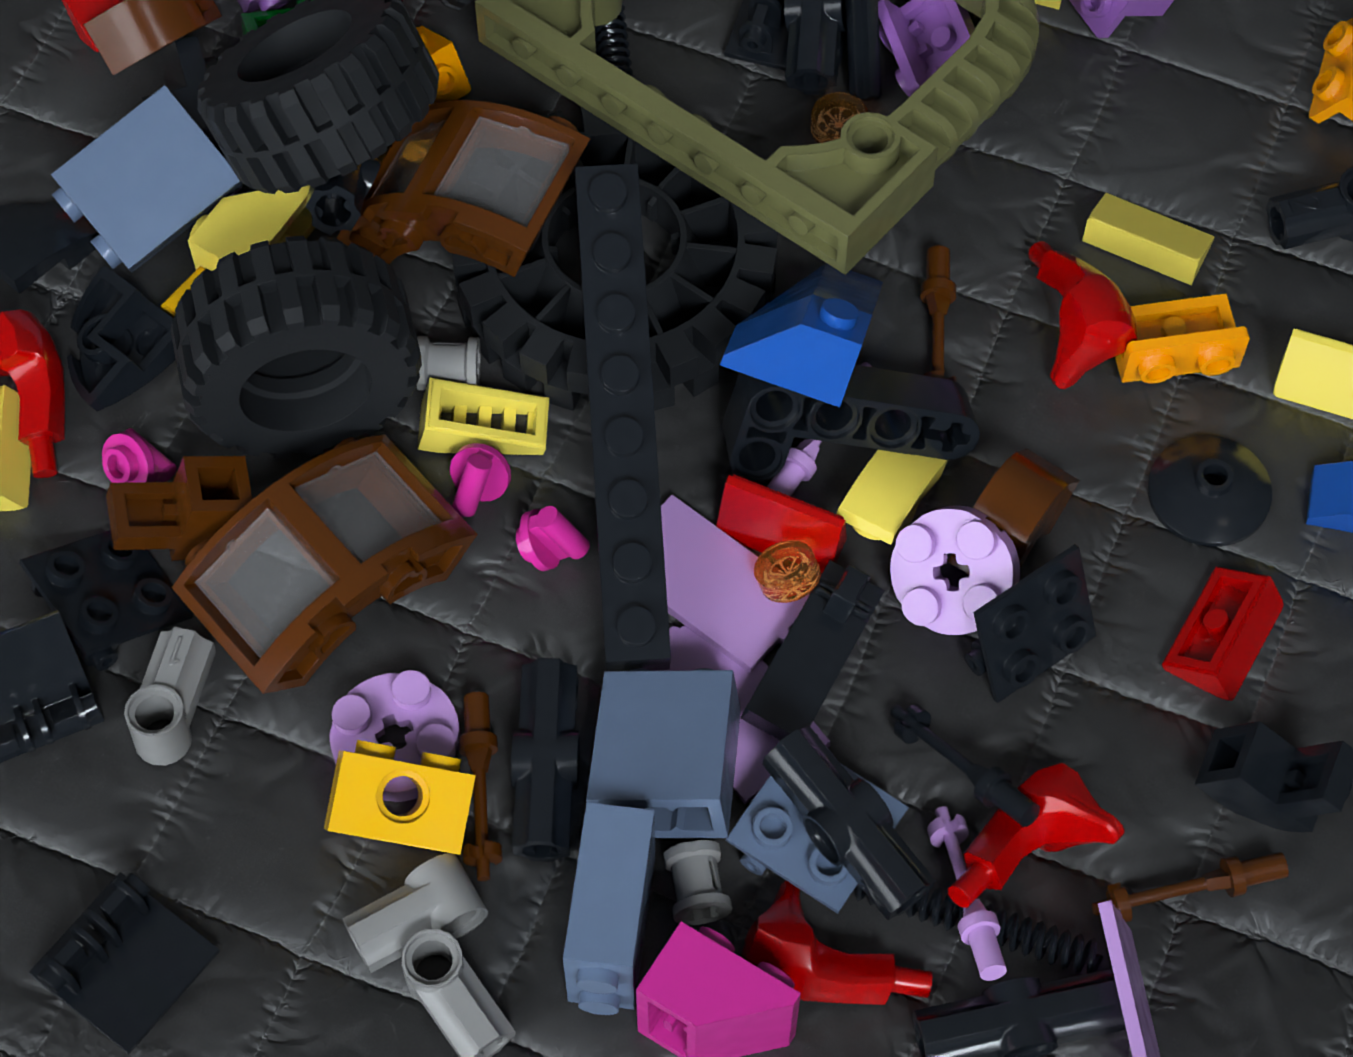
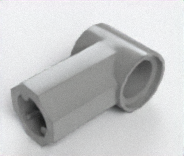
(169, 693)
(432, 898)
(457, 1000)

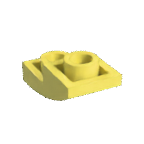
(889, 493)

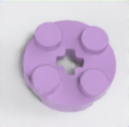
(924, 547)
(400, 700)

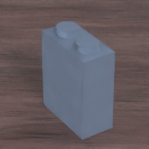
(144, 181)
(668, 748)
(609, 908)

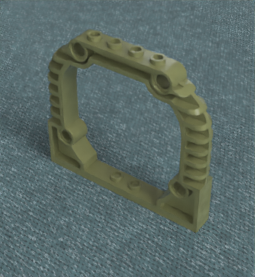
(821, 196)

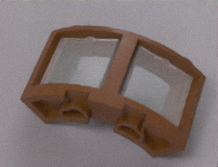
(471, 179)
(316, 553)

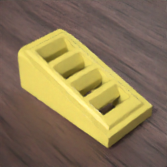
(464, 398)

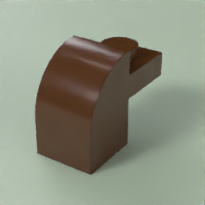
(144, 27)
(1024, 500)
(180, 511)

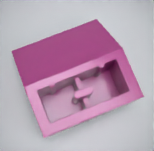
(712, 1001)

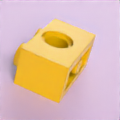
(434, 821)

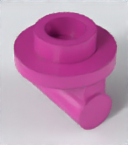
(134, 459)
(479, 475)
(548, 538)

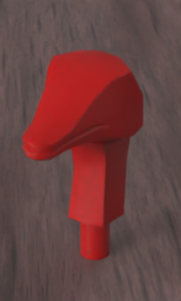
(1092, 315)
(37, 369)
(1065, 819)
(819, 971)

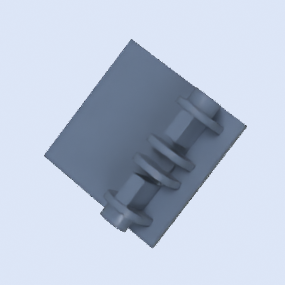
(775, 839)

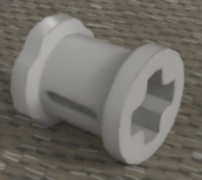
(449, 361)
(697, 882)

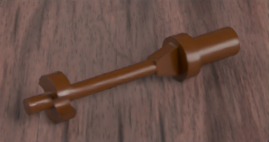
(938, 294)
(478, 746)
(1232, 876)

